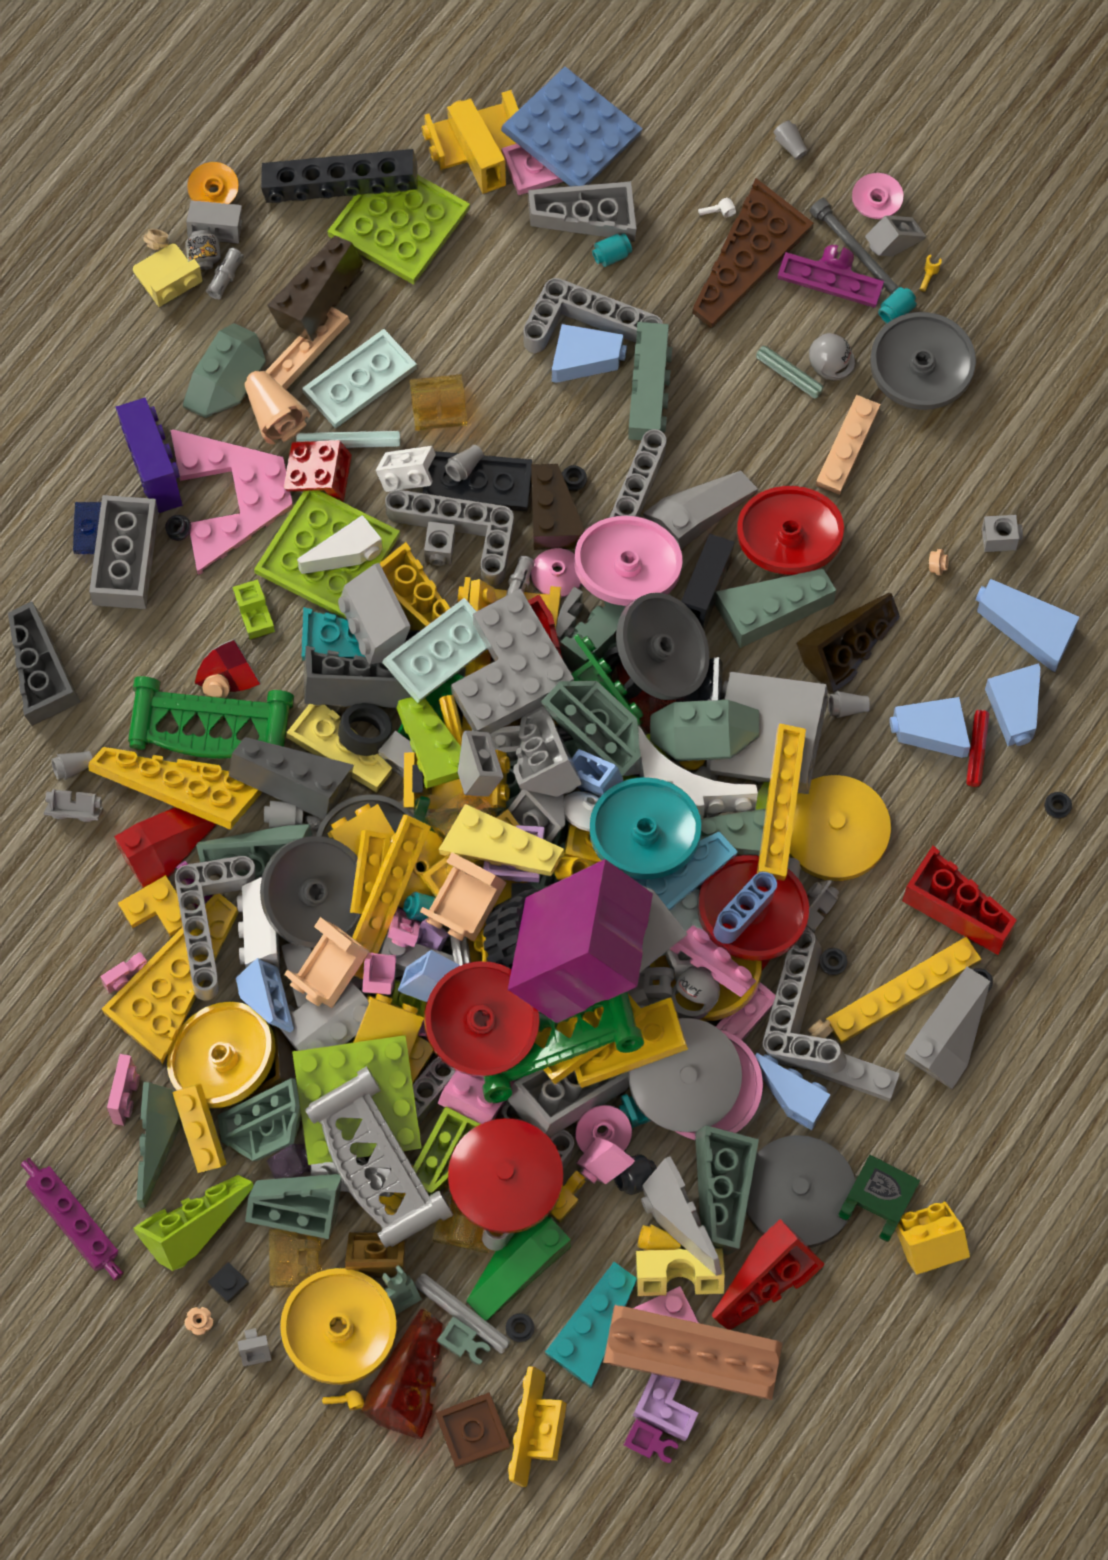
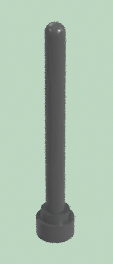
(823, 211)

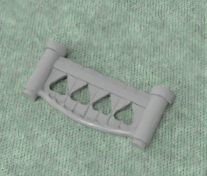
(417, 1207)

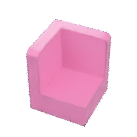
(379, 973)

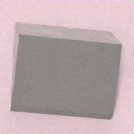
(539, 811)

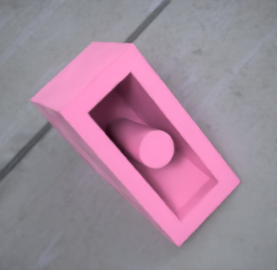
(603, 1161)

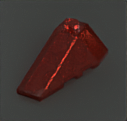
(403, 1387)

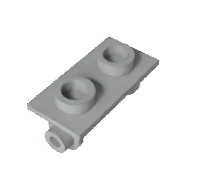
(85, 808)
(820, 898)

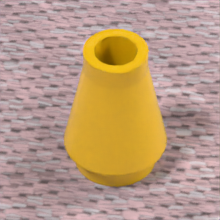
(656, 1239)

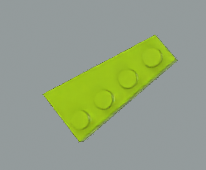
(431, 741)

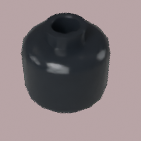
(636, 1175)

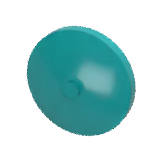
(645, 827)

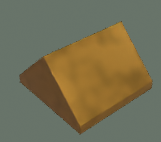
(369, 1256)

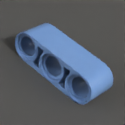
(741, 918)

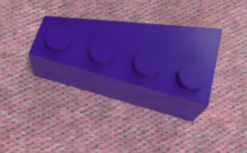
(150, 454)

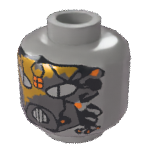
(203, 248)

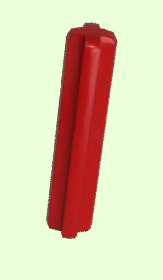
(977, 748)

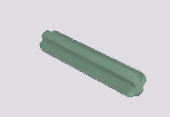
(789, 371)

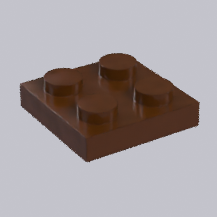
(472, 1430)

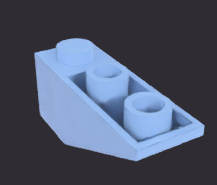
(796, 1096)

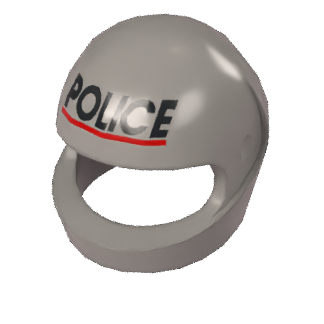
(831, 354)
(698, 987)

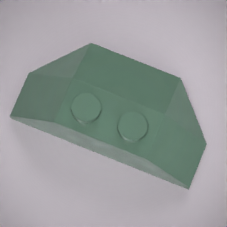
(223, 371)
(595, 721)
(704, 729)
(263, 1122)

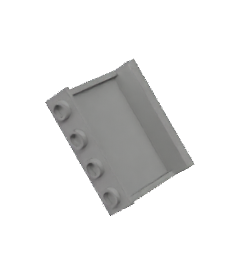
(781, 702)

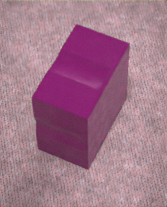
(580, 941)

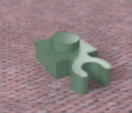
(401, 1290)
(459, 1338)

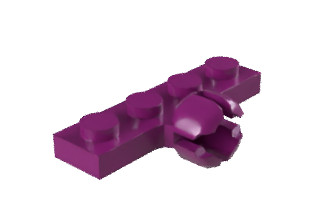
(832, 276)

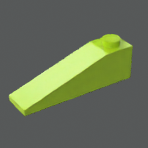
(184, 1231)

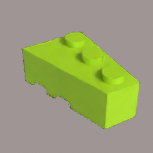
(435, 1157)

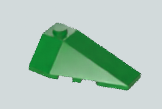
(517, 1266)

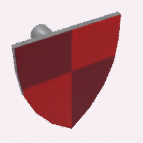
(230, 663)

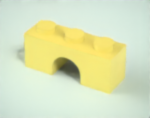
(658, 1267)

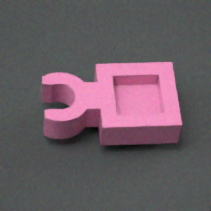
(122, 973)

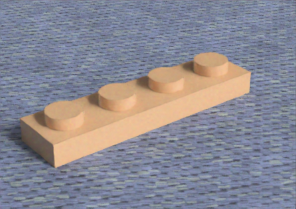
(304, 352)
(848, 444)

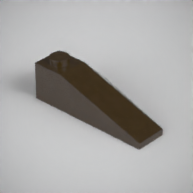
(841, 645)

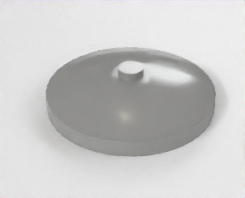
(692, 1085)

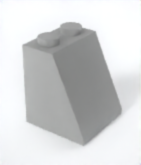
(661, 933)

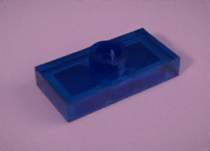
(86, 527)

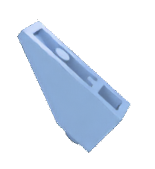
(263, 991)

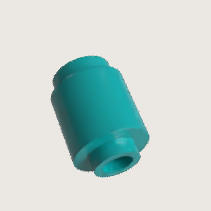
(612, 249)
(897, 304)
(414, 904)

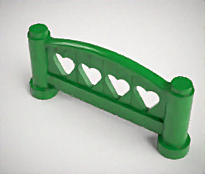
(152, 706)
(615, 1025)

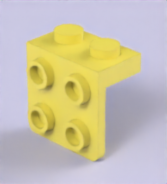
(167, 274)

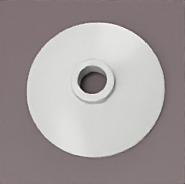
(578, 808)

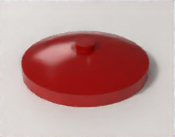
(790, 530)
(773, 929)
(478, 1021)
(505, 1175)

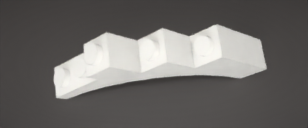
(707, 794)

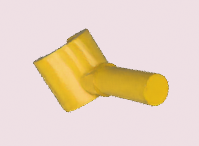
(931, 269)
(353, 1398)

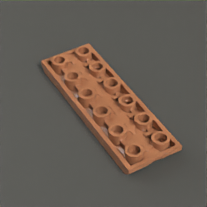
(692, 1352)

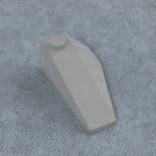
(700, 507)
(676, 1215)

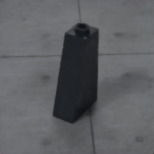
(708, 577)

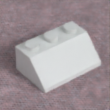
(258, 935)

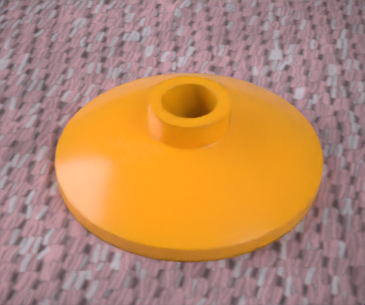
(213, 175)

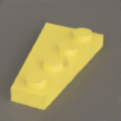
(318, 733)
(493, 840)

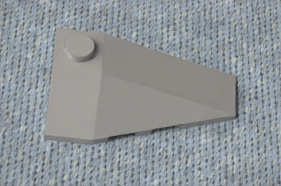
(543, 757)
(950, 1032)

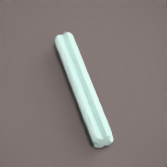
(355, 439)

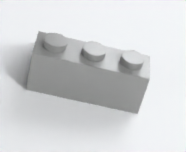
(374, 614)
(326, 1025)

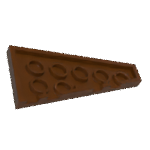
(752, 248)

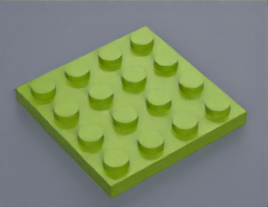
(401, 227)
(307, 525)
(329, 1067)

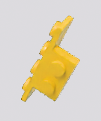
(538, 1428)

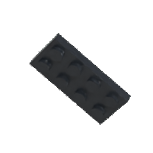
(492, 481)

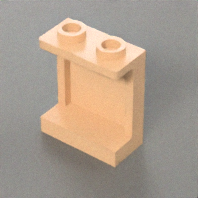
(464, 899)
(329, 965)

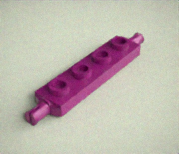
(72, 1218)

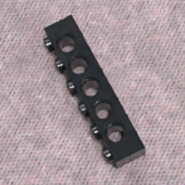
(339, 176)

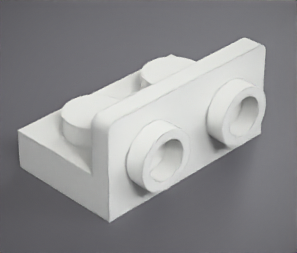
(406, 468)

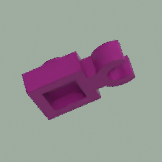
(646, 1439)

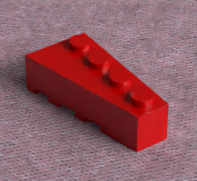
(958, 903)

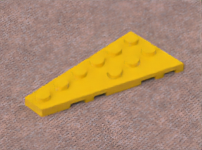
(188, 785)
(161, 992)

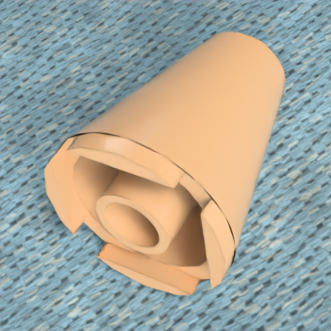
(274, 408)

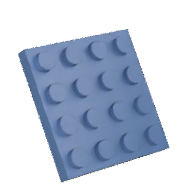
(571, 129)

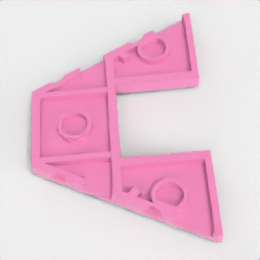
(258, 486)

